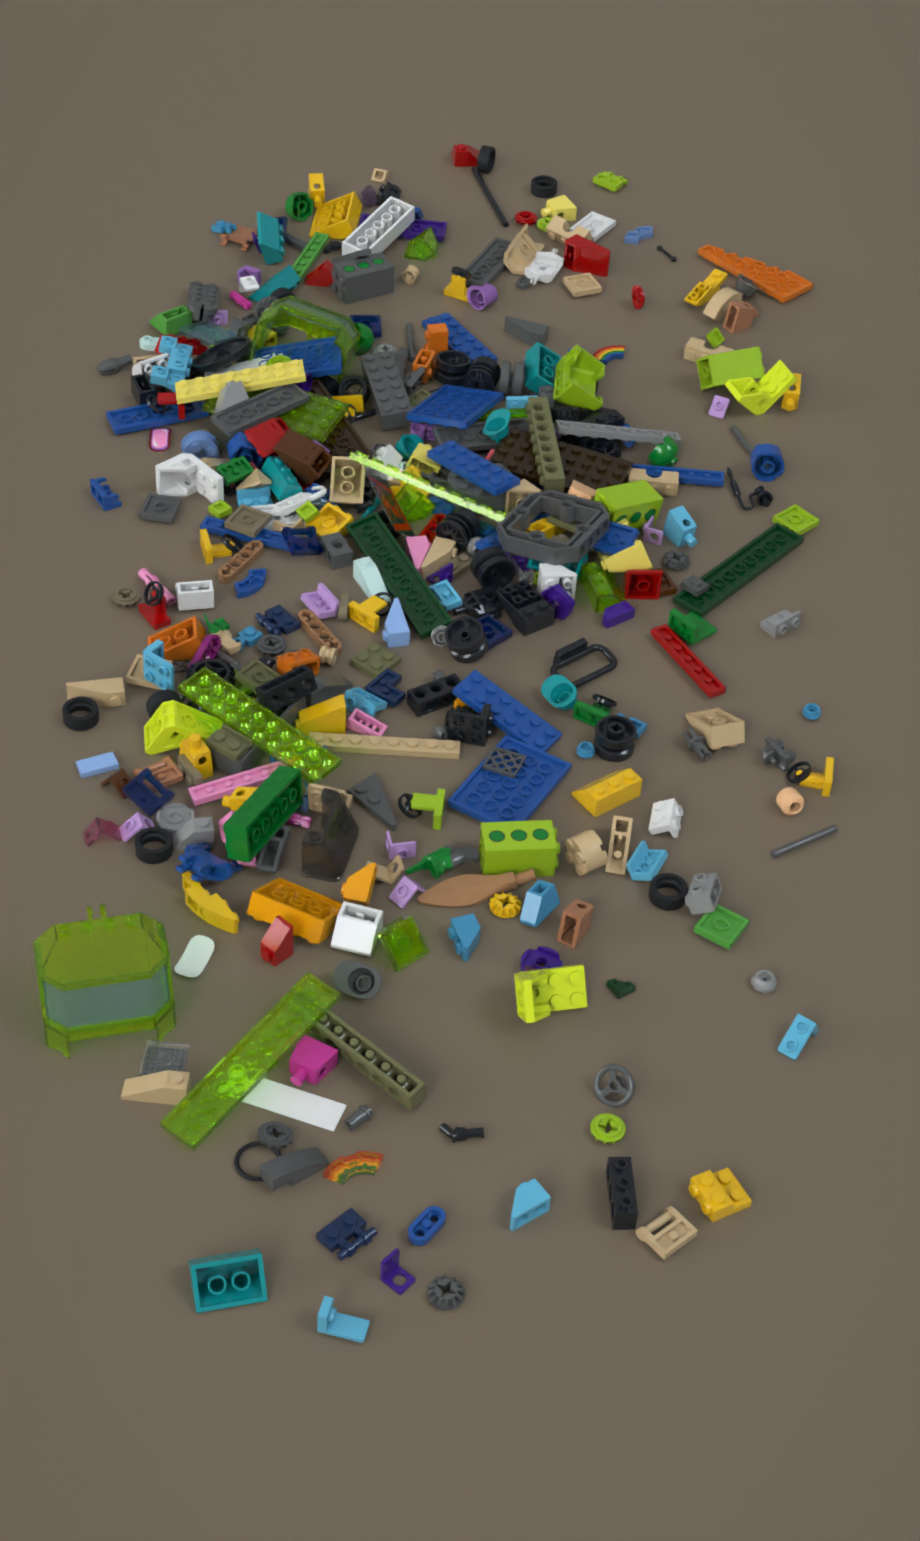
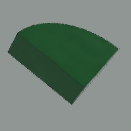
(620, 988)

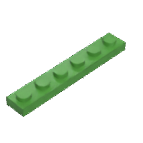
(310, 254)

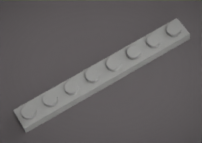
(614, 432)

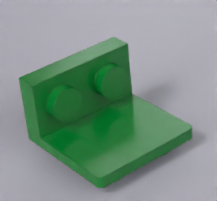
(234, 470)
(690, 626)

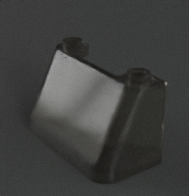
(329, 852)

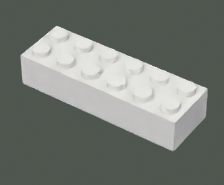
(380, 227)

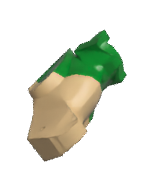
(220, 628)

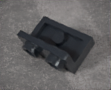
(386, 191)

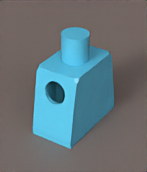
(680, 527)

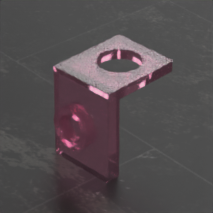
(102, 827)

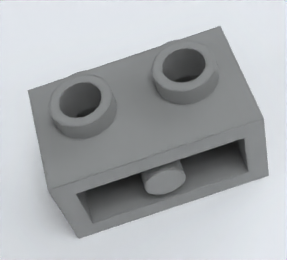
(703, 893)

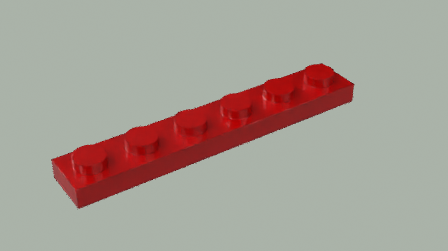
(688, 661)

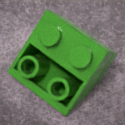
(172, 320)

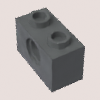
(336, 550)

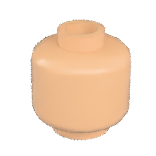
(790, 801)

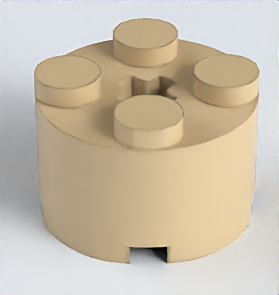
(585, 852)

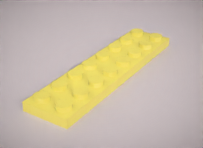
(252, 379)

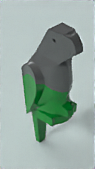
(445, 859)

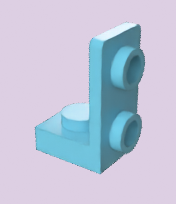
(797, 1036)
(340, 1324)

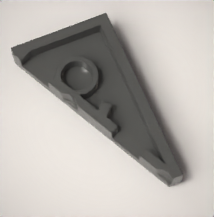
(372, 798)

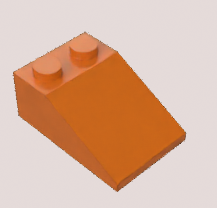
(181, 639)

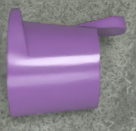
(481, 296)

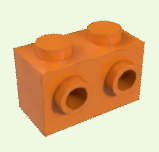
(436, 337)
(426, 359)
(295, 659)

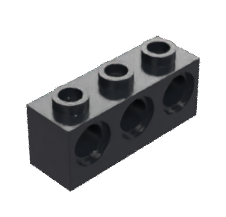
(293, 682)
(432, 695)
(621, 1193)

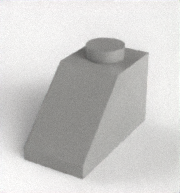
(230, 395)
(194, 831)

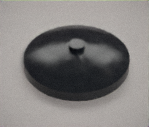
(222, 354)

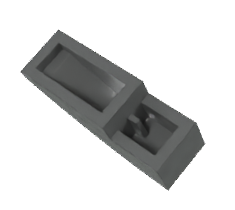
(274, 851)
(293, 1167)

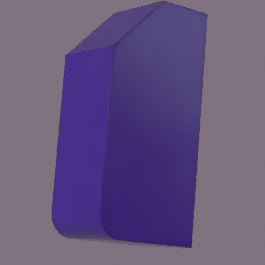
(617, 614)

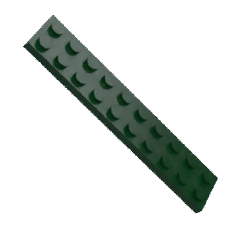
(740, 569)
(399, 574)

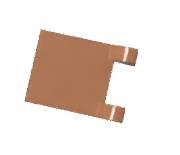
(241, 235)

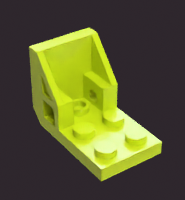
(765, 391)
(177, 718)
(549, 990)

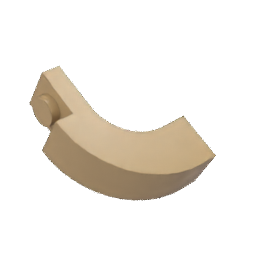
(720, 302)

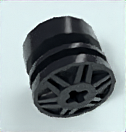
(482, 374)
(459, 526)

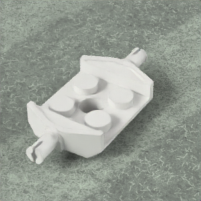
(544, 267)

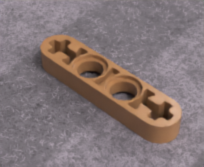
(253, 550)
(316, 634)

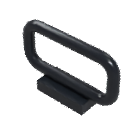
(578, 650)

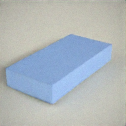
(97, 765)

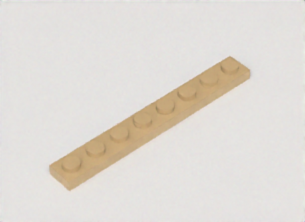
(388, 745)

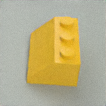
(609, 791)

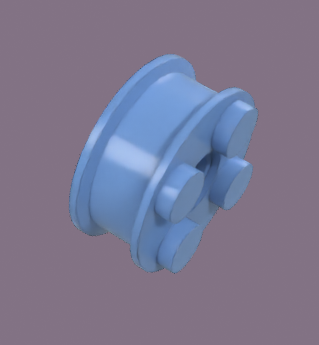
(200, 444)

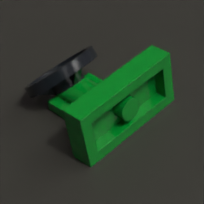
(592, 714)

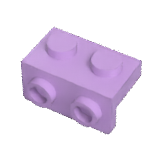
(321, 602)

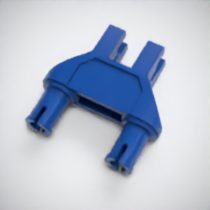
(206, 865)

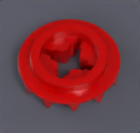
(525, 217)
(638, 297)

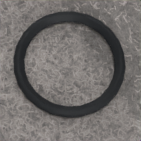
(241, 1150)

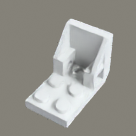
(187, 475)

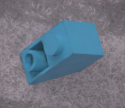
(539, 903)
(465, 934)

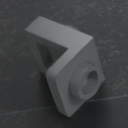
(694, 585)

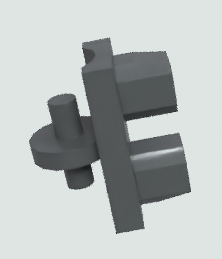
(775, 754)

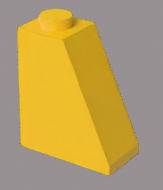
(323, 717)

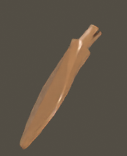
(473, 888)

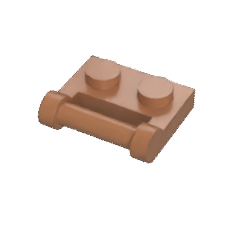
(164, 771)

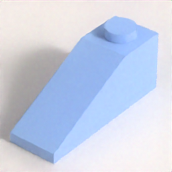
(396, 627)

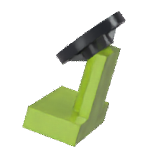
(425, 802)

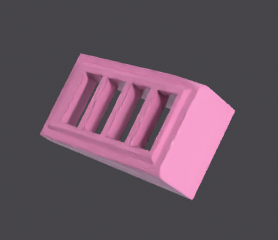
(358, 717)

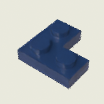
(384, 687)

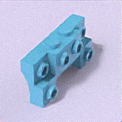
(177, 366)

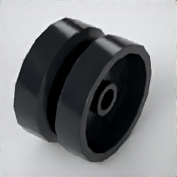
(451, 367)
(492, 567)
(466, 639)
(615, 738)

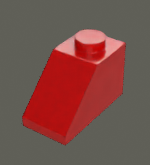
(321, 275)
(277, 942)

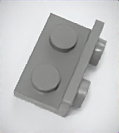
(780, 623)

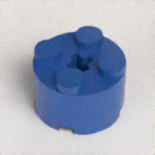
(240, 446)
(767, 462)

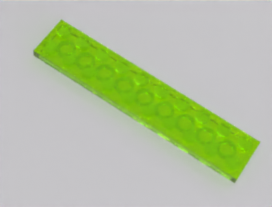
(425, 485)
(260, 725)
(250, 1061)

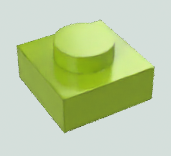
(715, 337)
(220, 509)
(307, 511)

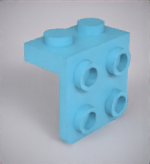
(156, 668)

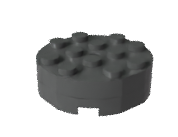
(468, 489)

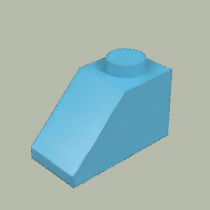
(529, 1203)

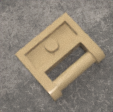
(669, 1238)

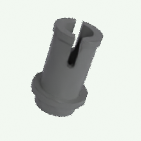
(357, 1118)

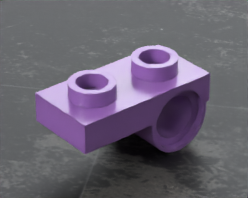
(423, 430)

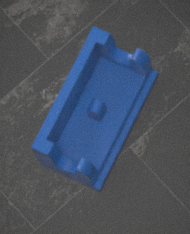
(104, 495)

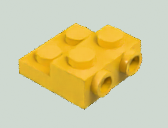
(331, 520)
(719, 1193)

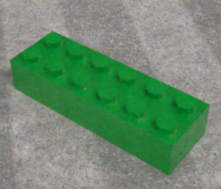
(263, 813)

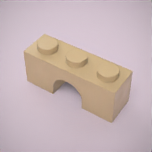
(558, 229)
(696, 349)
(665, 485)

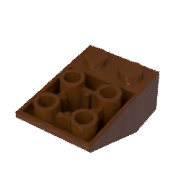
(303, 456)

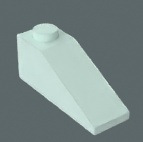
(369, 577)

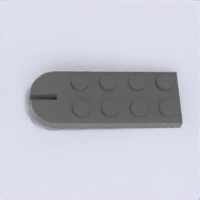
(203, 298)

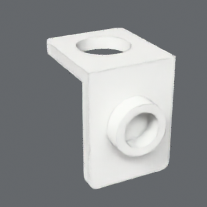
(248, 284)

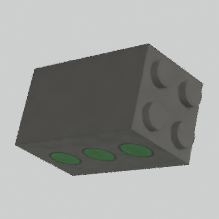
(363, 278)

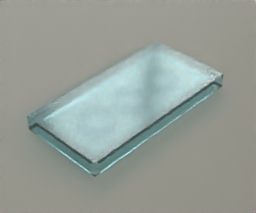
(207, 332)

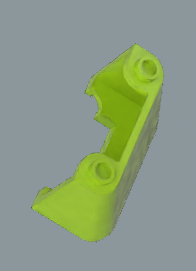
(577, 378)

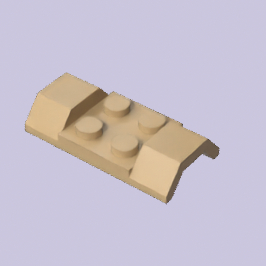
(521, 252)

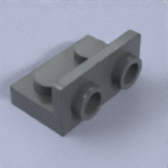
(412, 380)

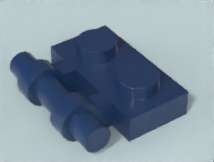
(278, 621)
(342, 1230)

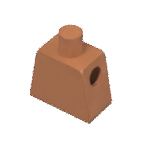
(739, 316)
(575, 916)

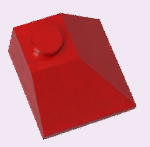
(464, 155)
(642, 584)

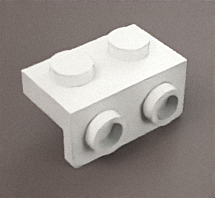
(666, 817)

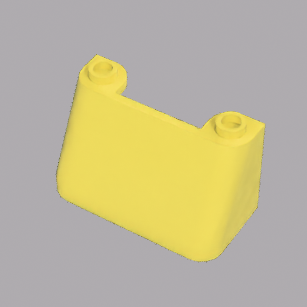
(628, 559)

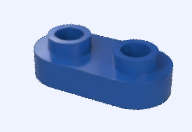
(424, 1226)

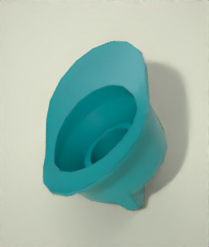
(497, 424)
(407, 445)
(559, 692)

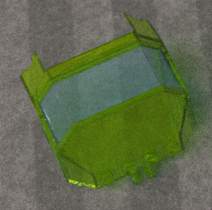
(314, 321)
(104, 978)

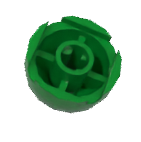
(299, 206)
(367, 338)
(664, 453)

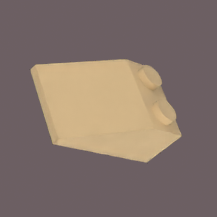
(347, 481)
(717, 727)

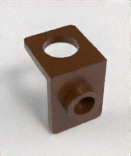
(118, 780)

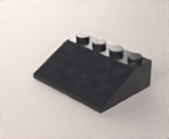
(602, 416)

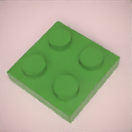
(721, 926)

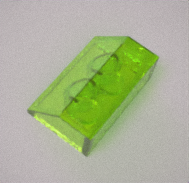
(600, 586)

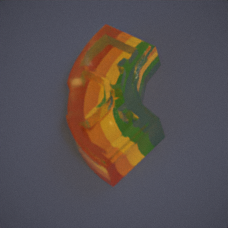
(356, 1164)

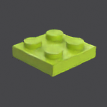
(796, 519)

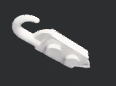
(290, 504)

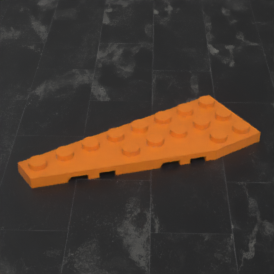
(773, 281)

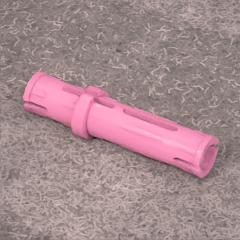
(147, 577)

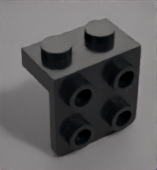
(471, 727)

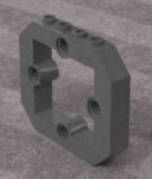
(569, 509)

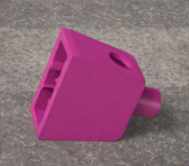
(311, 1061)

